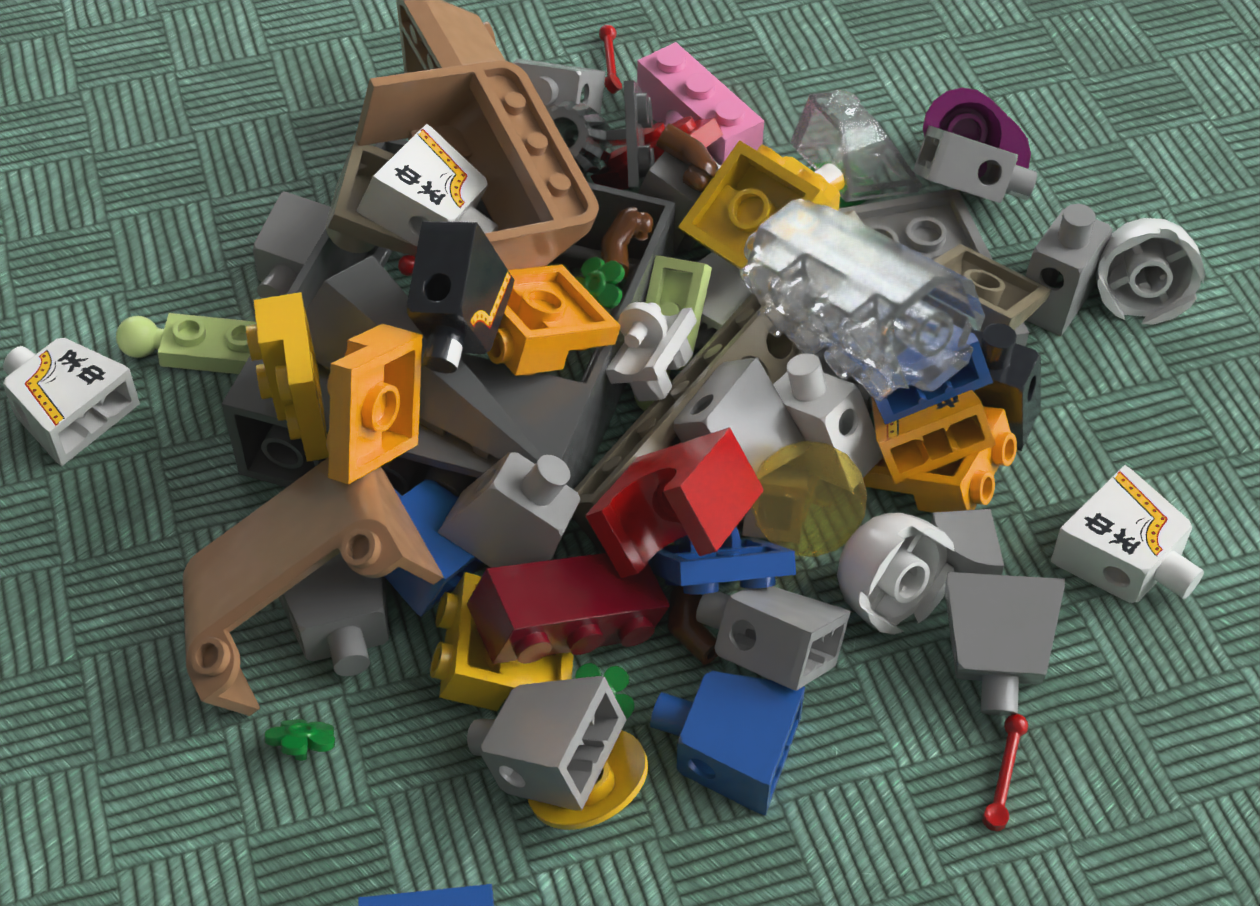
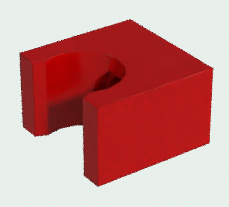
(675, 492)

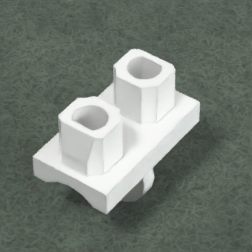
(650, 348)

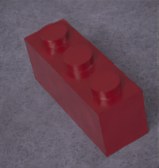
(564, 608)

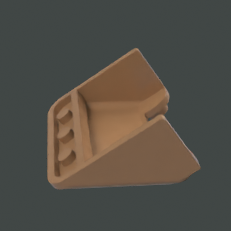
(275, 552)

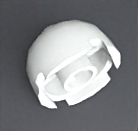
(1149, 271)
(894, 570)

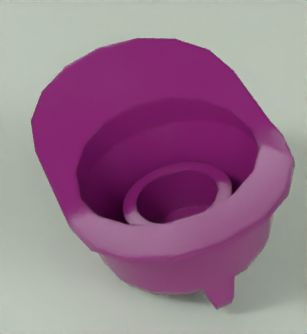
(980, 119)

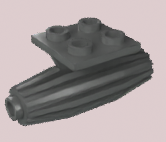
(590, 135)

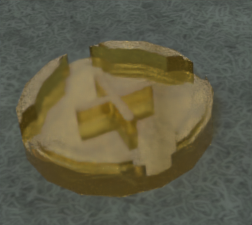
(809, 498)

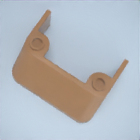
(443, 36)
(508, 136)

